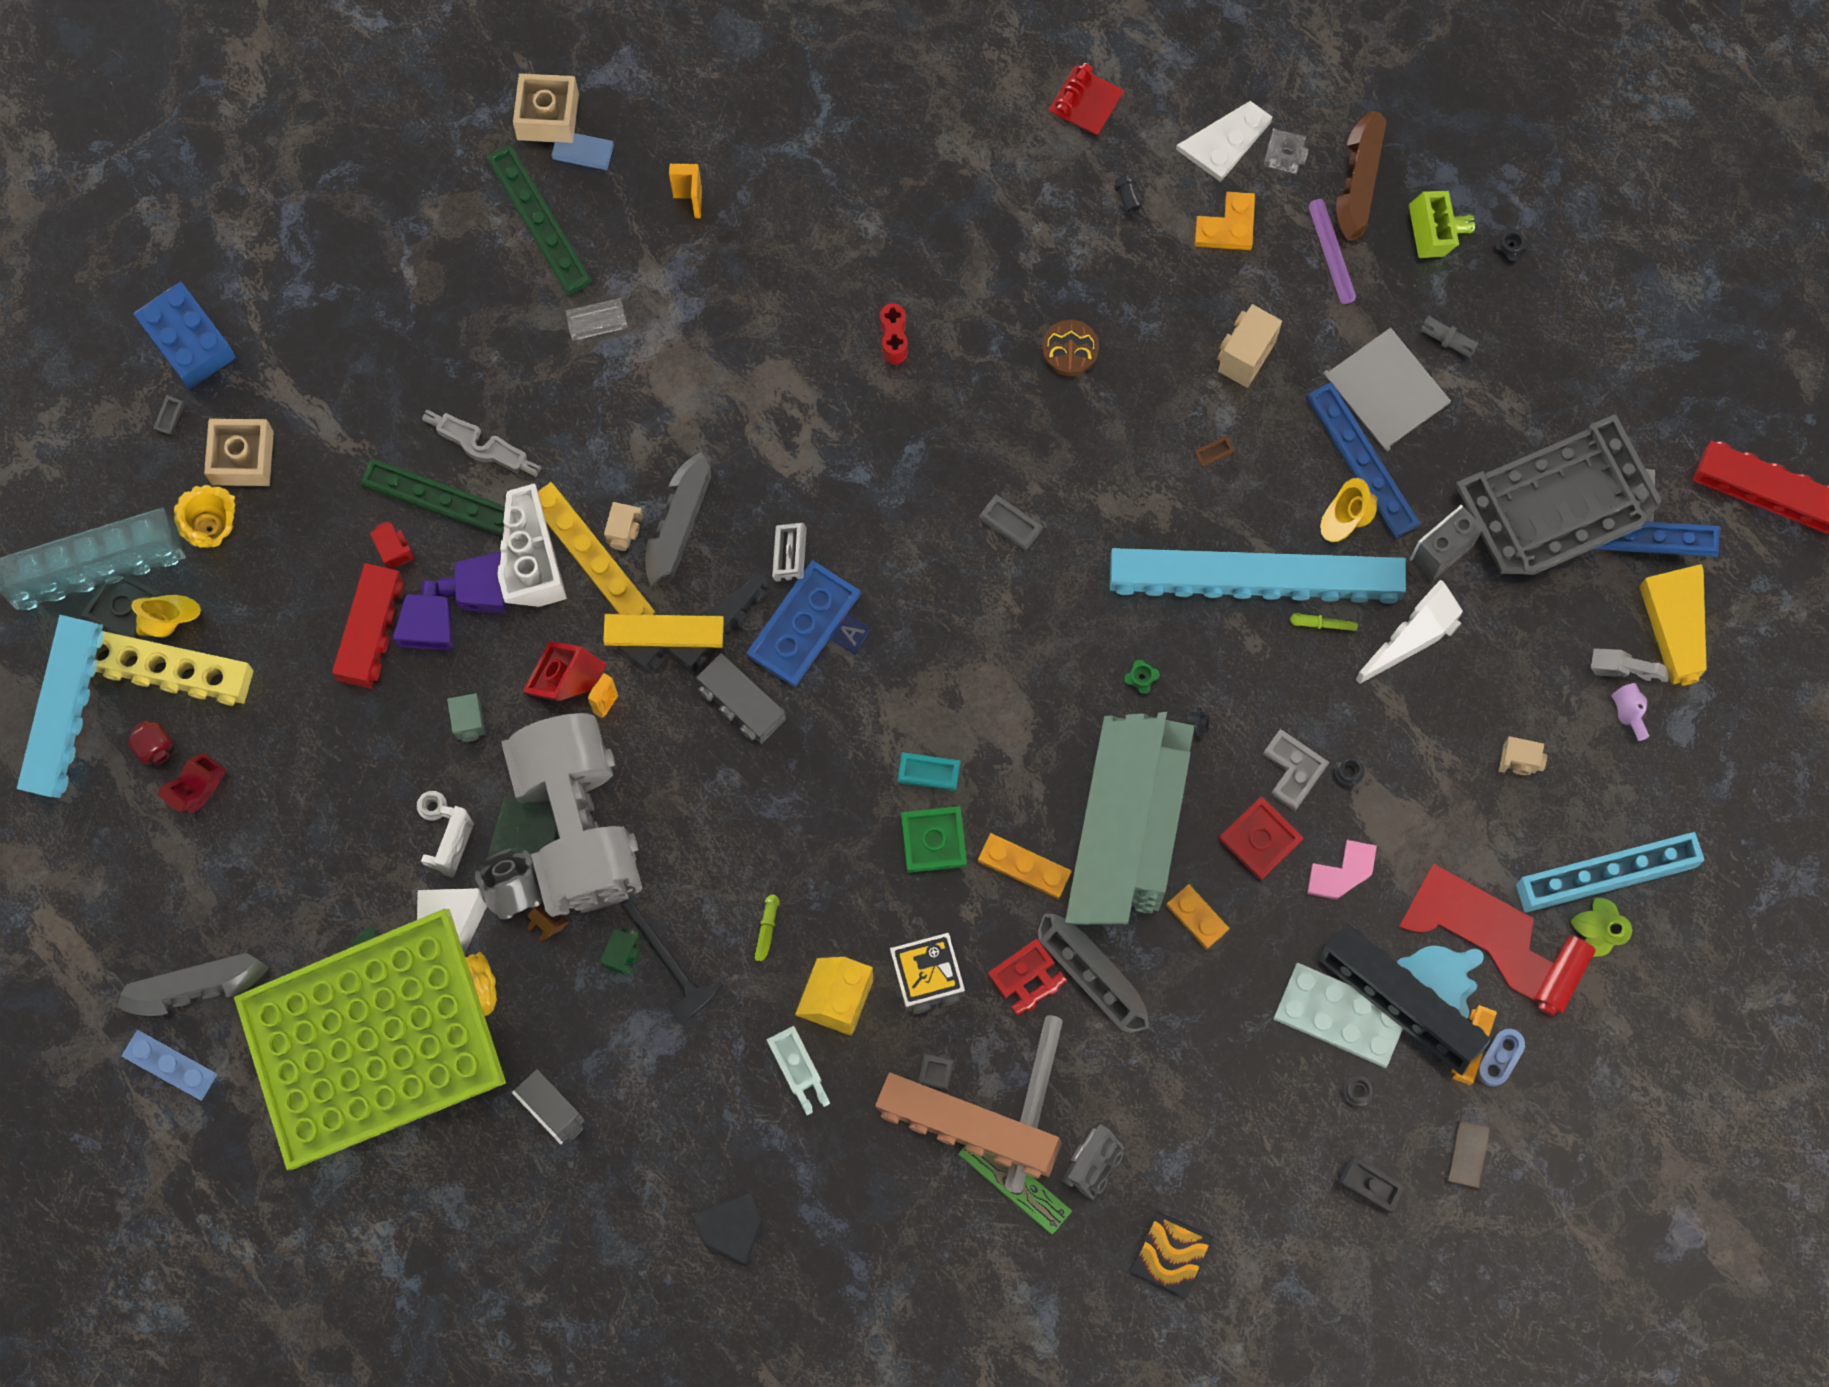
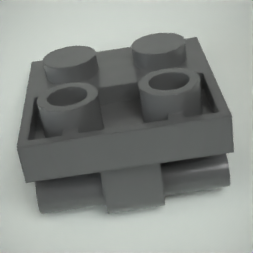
(1094, 1162)

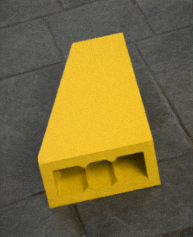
(1678, 621)

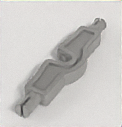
(494, 450)

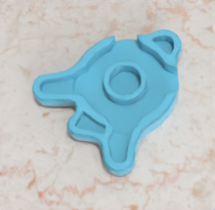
(1445, 973)

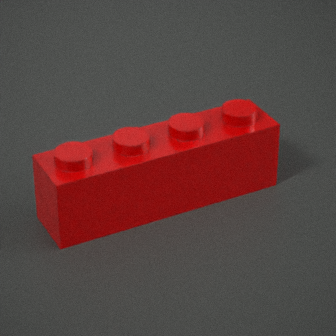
(368, 626)

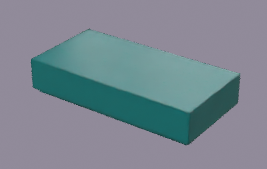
(928, 771)

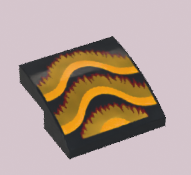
(1172, 1254)

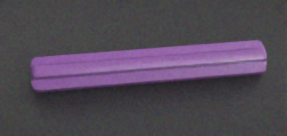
(1332, 251)

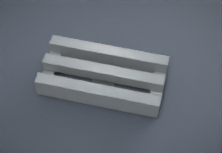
(798, 570)

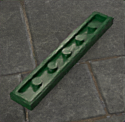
(539, 220)
(434, 496)

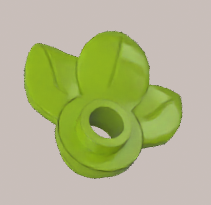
(1597, 926)

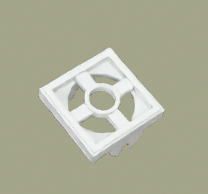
(453, 842)

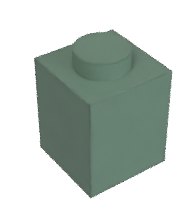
(466, 717)

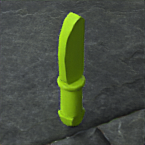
(1317, 621)
(767, 927)

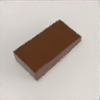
(1215, 451)

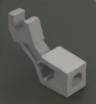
(1619, 664)

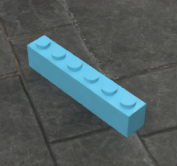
(60, 707)
(1609, 872)

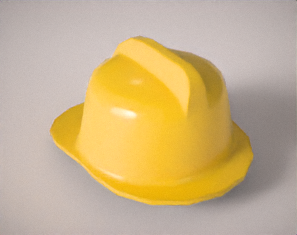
(1349, 510)
(162, 614)

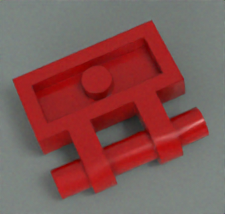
(1020, 970)

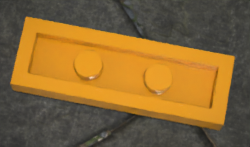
(1024, 866)

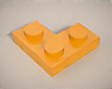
(1230, 232)

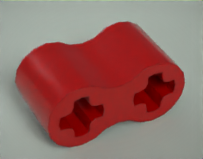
(893, 333)

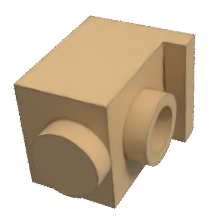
(622, 525)
(1522, 756)

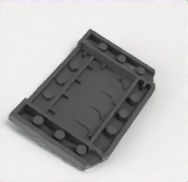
(1562, 499)

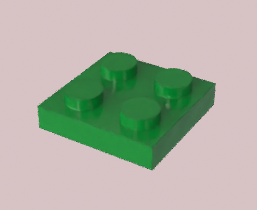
(934, 839)

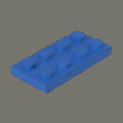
(803, 623)

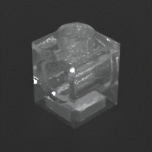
(1284, 140)

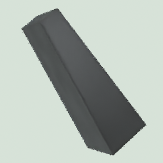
(169, 415)

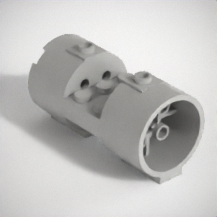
(559, 764)

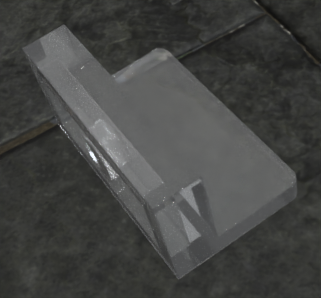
(596, 319)

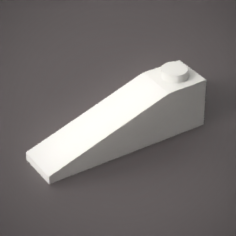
(528, 561)
(1430, 621)

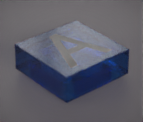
(850, 634)

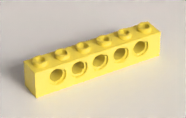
(231, 689)

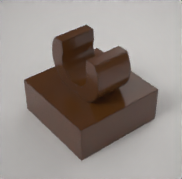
(548, 924)

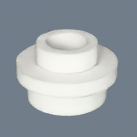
(425, 799)

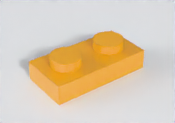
(1197, 917)

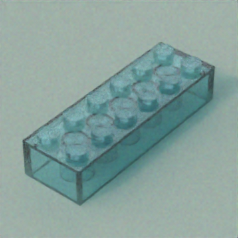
(89, 558)

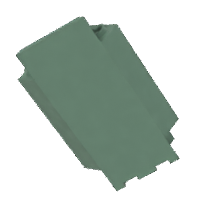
(1130, 819)

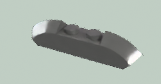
(665, 552)
(1094, 973)
(206, 980)

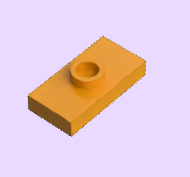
(603, 695)

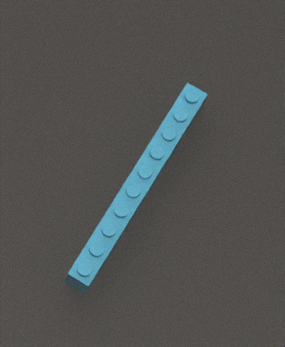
(1257, 574)

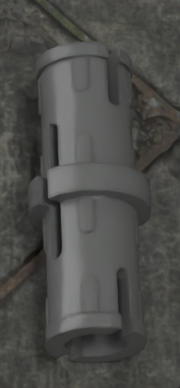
(1449, 336)

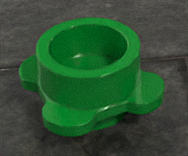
(1142, 668)

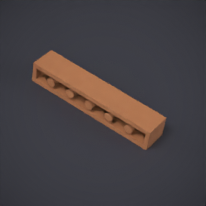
(969, 1125)

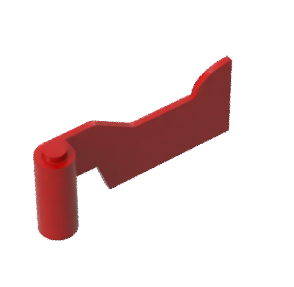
(1503, 934)

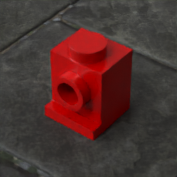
(391, 545)

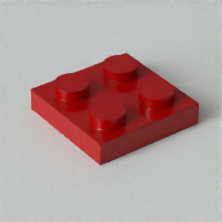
(1261, 838)

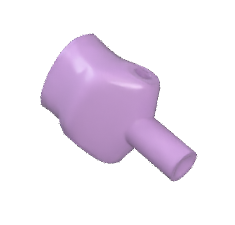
(1631, 708)

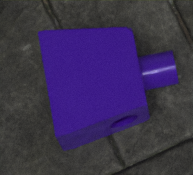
(476, 585)
(425, 620)

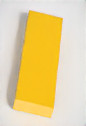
(663, 630)

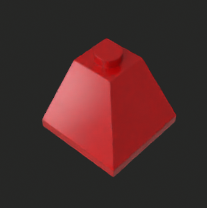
(564, 672)

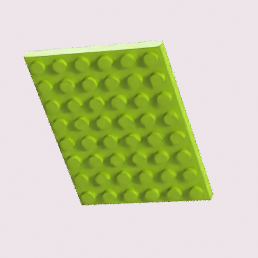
(369, 1039)

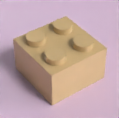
(545, 108)
(1248, 345)
(239, 452)

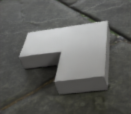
(1301, 766)

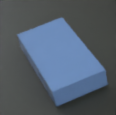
(584, 151)

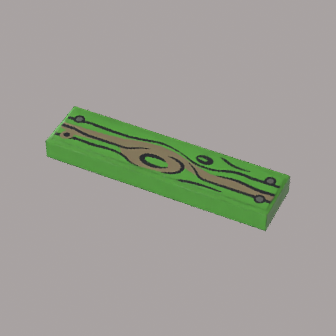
(1034, 1198)

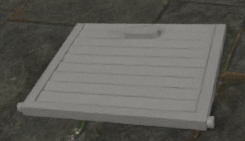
(1387, 388)

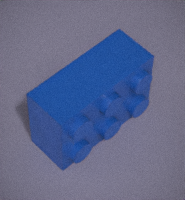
(185, 335)

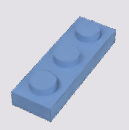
(169, 1065)

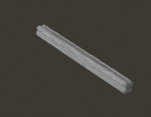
(1036, 1091)

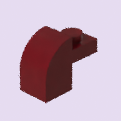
(195, 784)

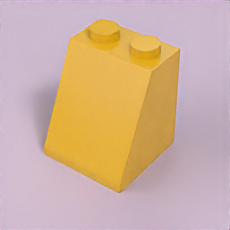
(836, 993)

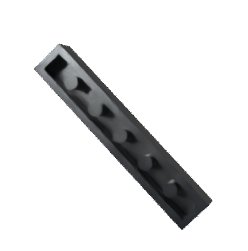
(1404, 999)

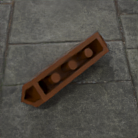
(1366, 145)

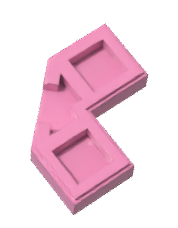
(1335, 882)

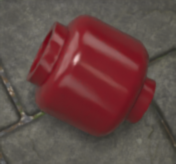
(150, 742)

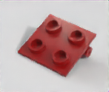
(1086, 99)

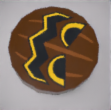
(1070, 347)

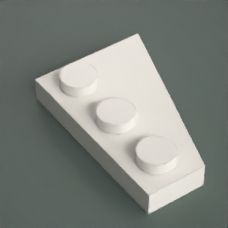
(1226, 140)

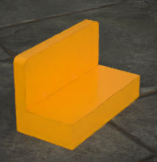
(687, 184)

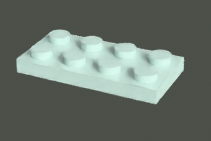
(1337, 1016)

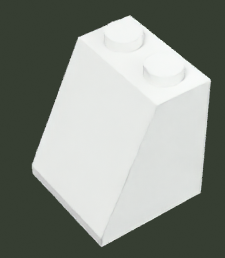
(464, 904)

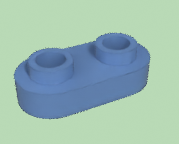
(1500, 1058)

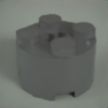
(509, 883)

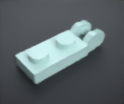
(797, 1066)

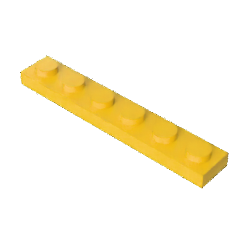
(591, 554)

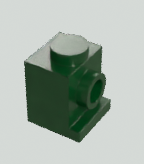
(621, 951)

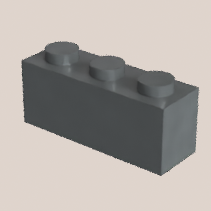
(740, 699)

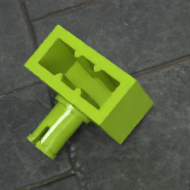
(1435, 224)

